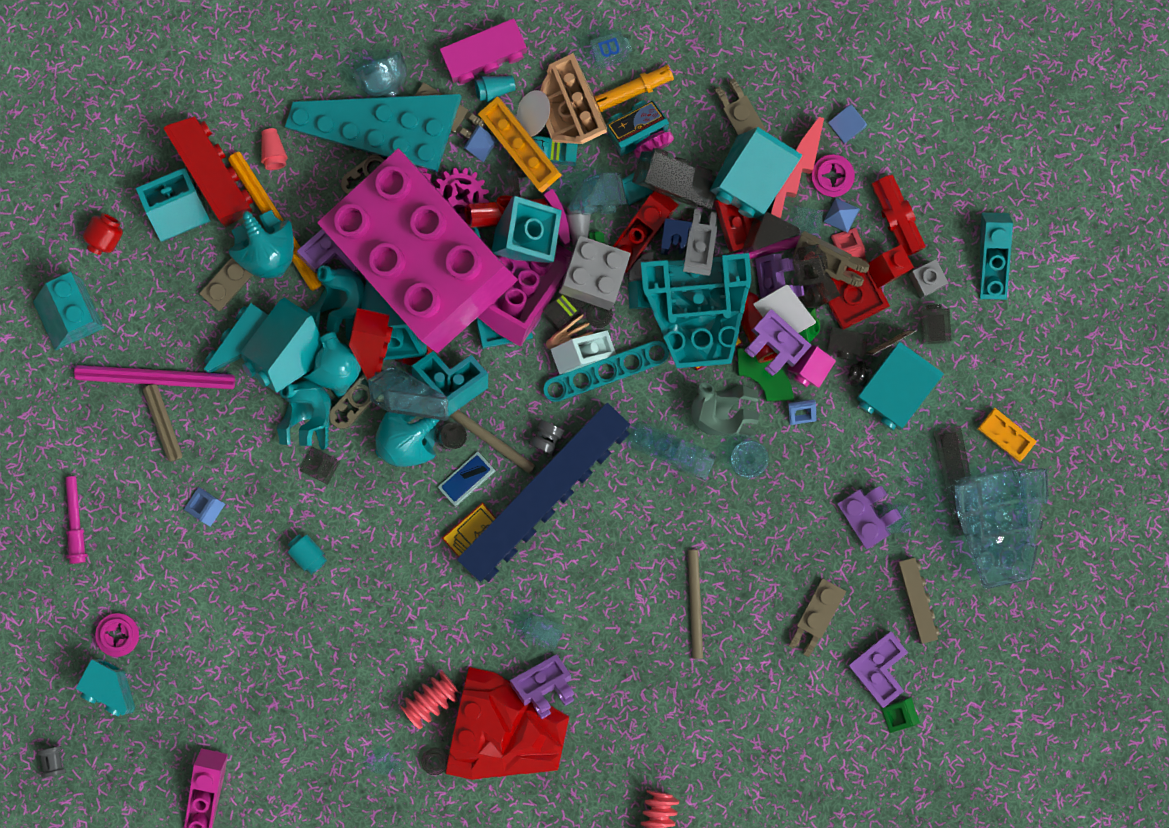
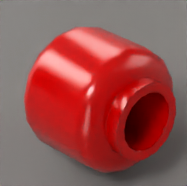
(102, 234)

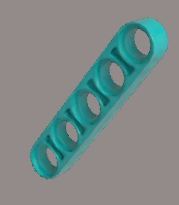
(615, 361)

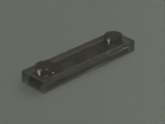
(953, 467)

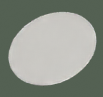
(533, 111)

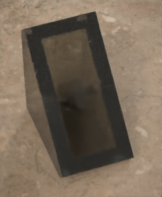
(766, 231)

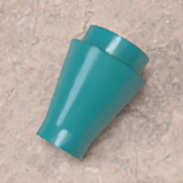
(490, 87)

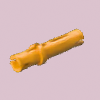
(631, 89)

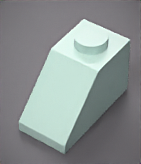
(583, 351)

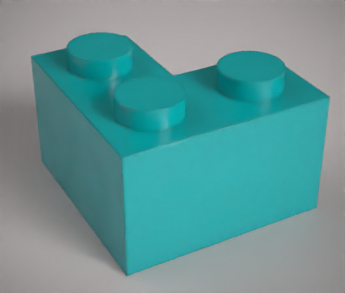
(457, 384)

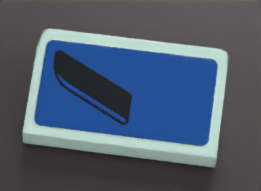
(466, 479)

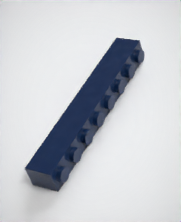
(543, 493)

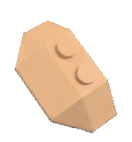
(573, 109)

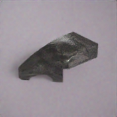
(513, 173)

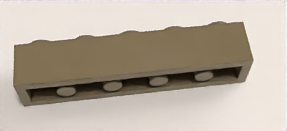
(918, 600)

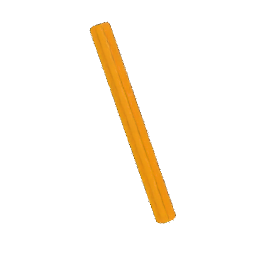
(265, 204)

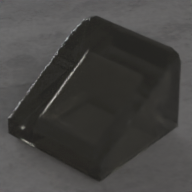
(319, 465)

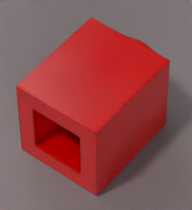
(890, 266)

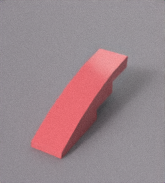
(808, 148)

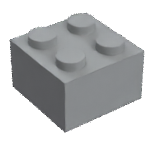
(594, 272)

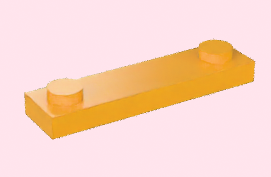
(519, 144)

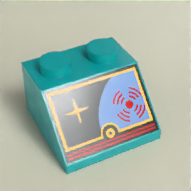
(635, 126)

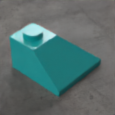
(527, 231)

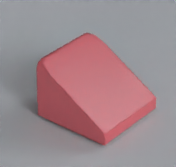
(850, 243)

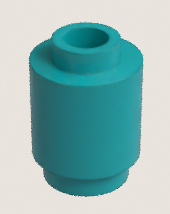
(306, 553)

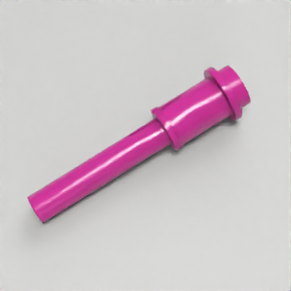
(74, 536)

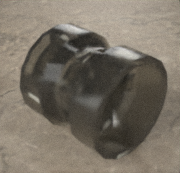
(455, 436)

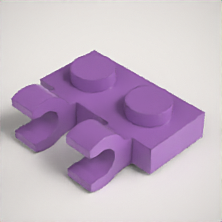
(771, 274)
(781, 338)
(864, 518)
(539, 681)

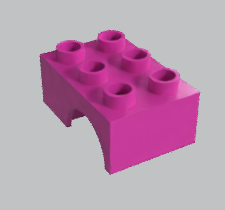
(417, 251)

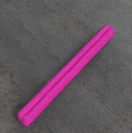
(157, 377)

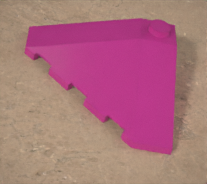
(523, 303)

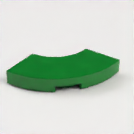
(774, 387)

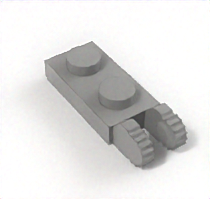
(700, 245)

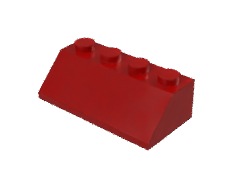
(209, 170)

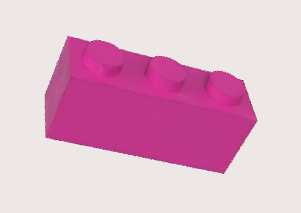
(484, 51)

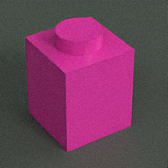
(812, 367)

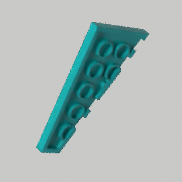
(382, 125)

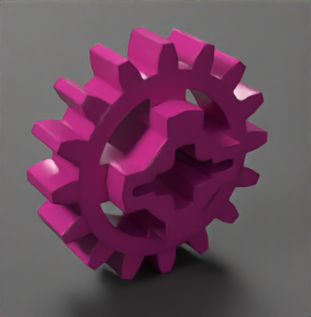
(454, 188)

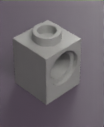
(928, 278)

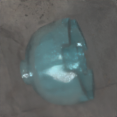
(382, 75)

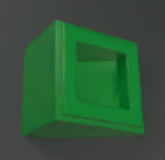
(900, 715)

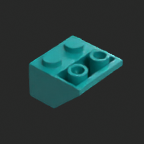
(173, 204)
(107, 685)

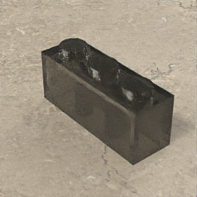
(675, 178)

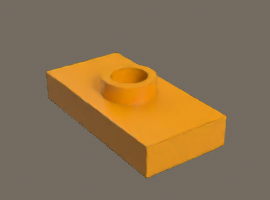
(1006, 435)

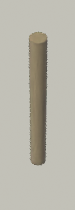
(493, 441)
(695, 604)

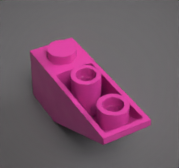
(205, 789)

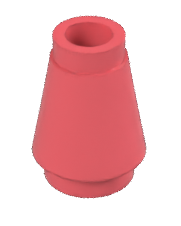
(272, 150)

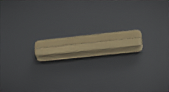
(162, 422)

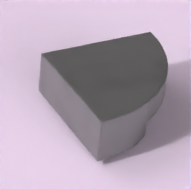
(636, 273)

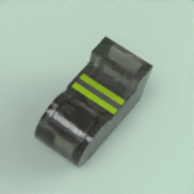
(563, 311)

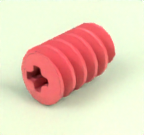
(430, 700)
(660, 810)

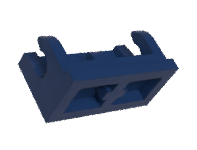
(677, 232)

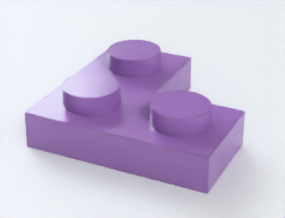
(321, 250)
(873, 665)

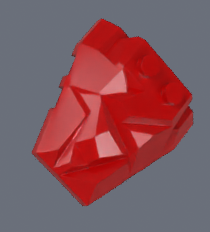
(500, 734)

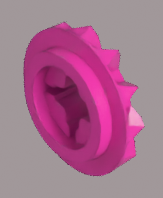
(658, 140)
(842, 167)
(111, 623)

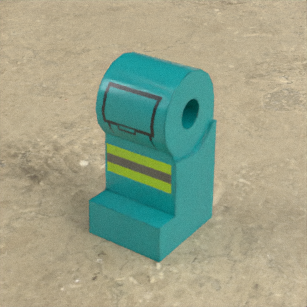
(558, 152)

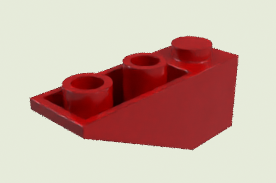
(645, 226)
(370, 340)

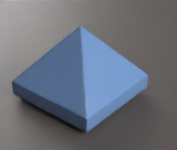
(480, 143)
(841, 215)
(809, 405)

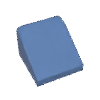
(847, 123)
(204, 506)

